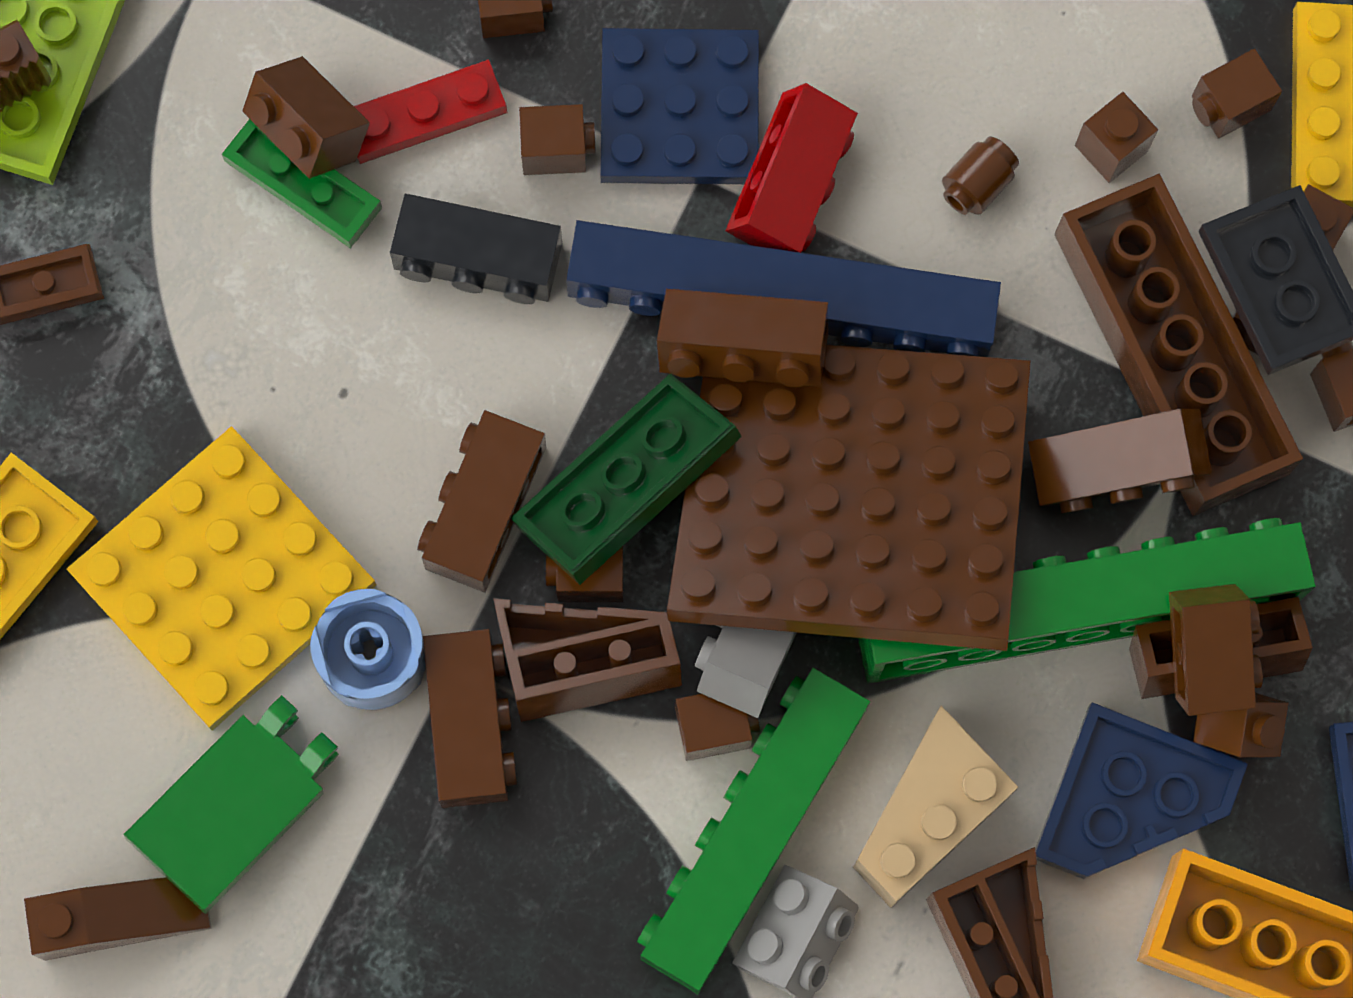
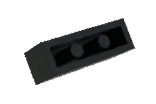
(476, 249)

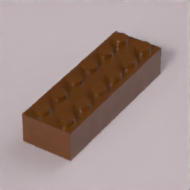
(1176, 335)

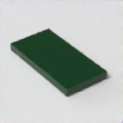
(625, 478)

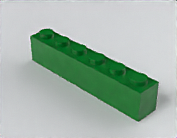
(753, 831)

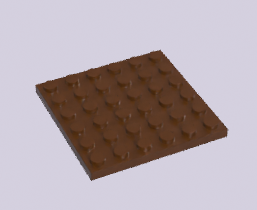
(861, 502)

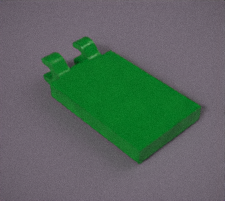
(232, 805)

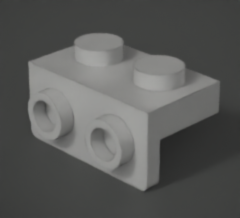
(797, 933)

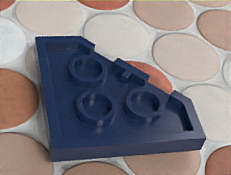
(1131, 793)

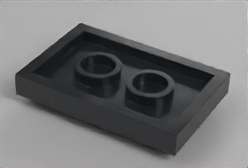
(1282, 278)

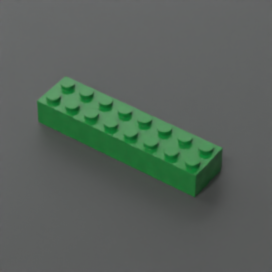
(1113, 592)

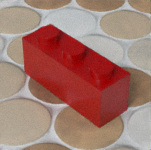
(793, 170)

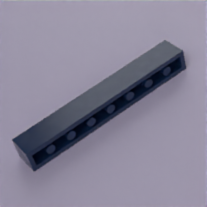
(864, 299)

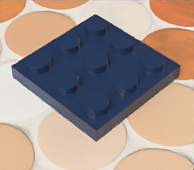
(679, 105)

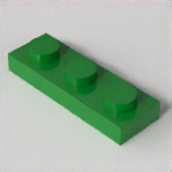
(325, 200)

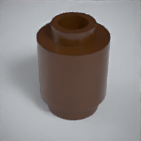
(980, 176)

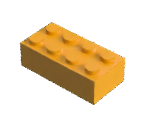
(1247, 934)

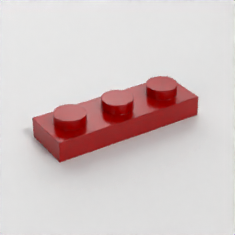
(430, 110)

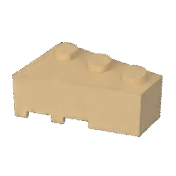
(934, 807)

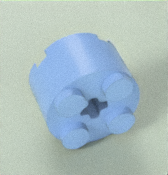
(339, 644)

